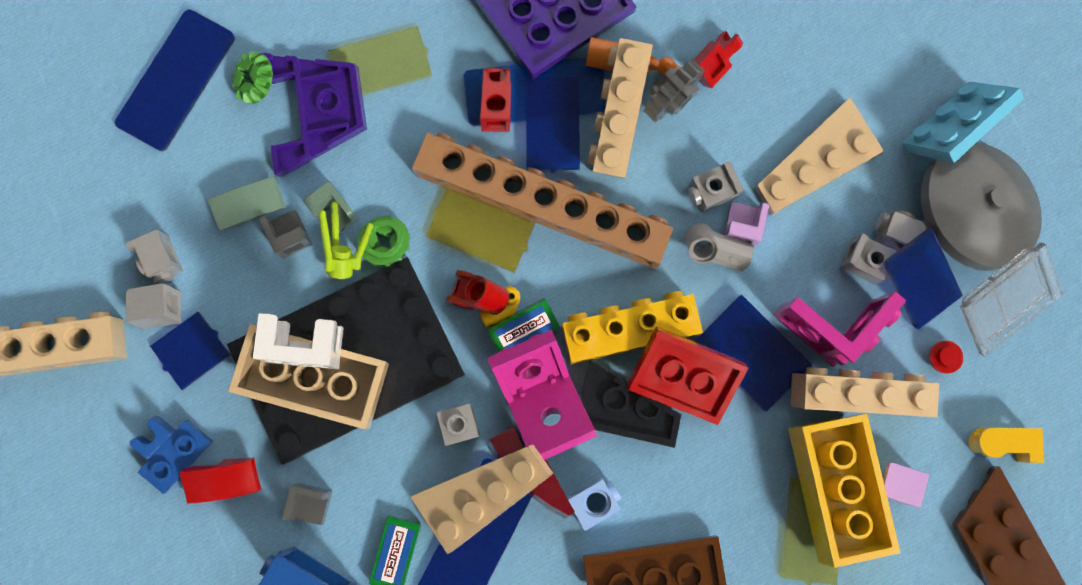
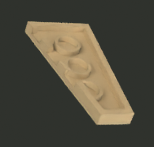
(476, 498)

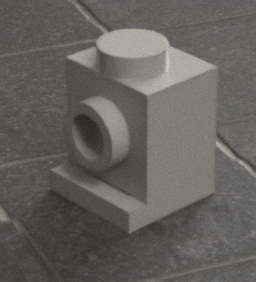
(727, 182)
(898, 229)
(155, 256)
(859, 262)

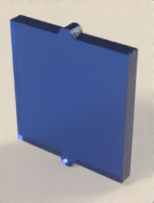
(190, 350)

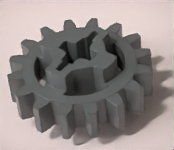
(674, 90)

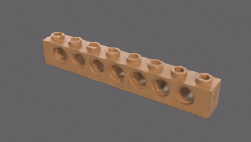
(439, 148)

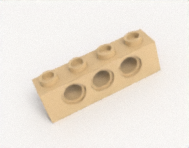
(104, 343)

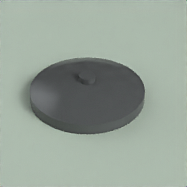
(981, 207)

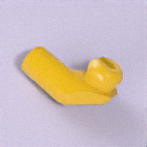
(514, 299)

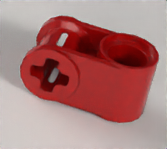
(478, 294)

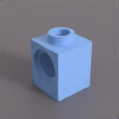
(590, 518)

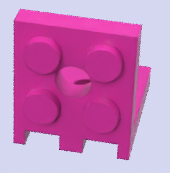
(829, 342)
(538, 386)

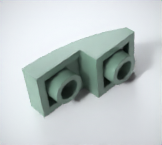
(246, 203)

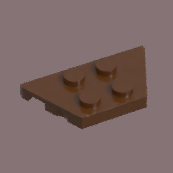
(1003, 538)

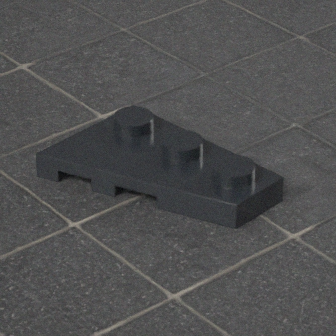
(624, 412)

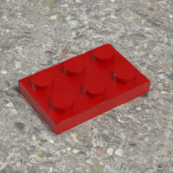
(687, 376)

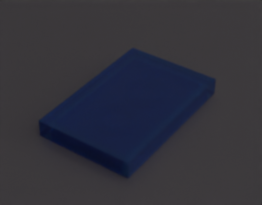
(752, 339)

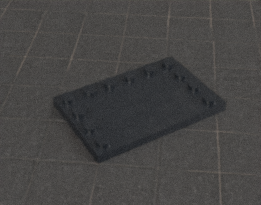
(381, 319)

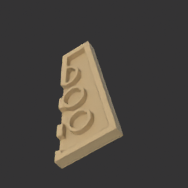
(827, 154)

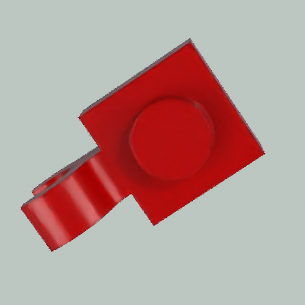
(716, 56)

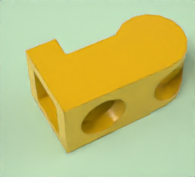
(997, 442)

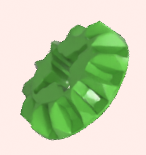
(261, 73)
(386, 227)

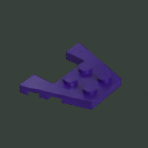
(328, 108)

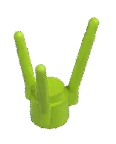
(338, 258)

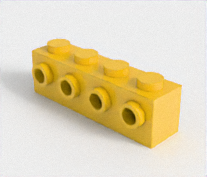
(629, 329)

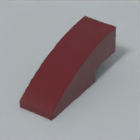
(547, 493)

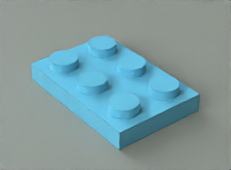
(962, 121)

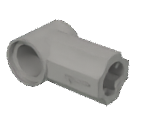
(720, 248)

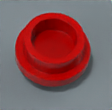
(946, 357)

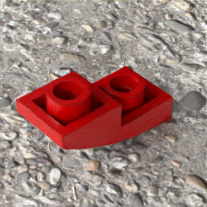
(220, 481)

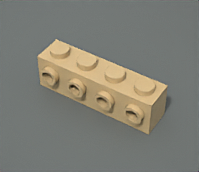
(622, 107)
(864, 395)

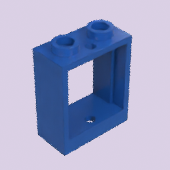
(298, 568)

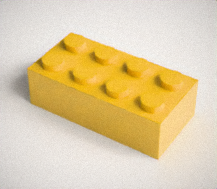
(843, 490)

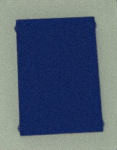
(923, 278)

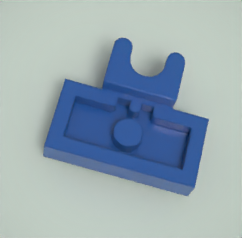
(169, 451)

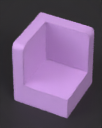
(746, 222)
(905, 484)

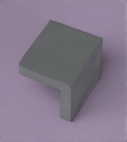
(286, 233)
(307, 503)

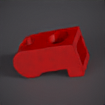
(496, 100)

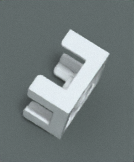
(273, 347)

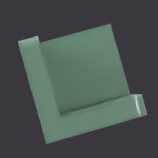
(323, 199)

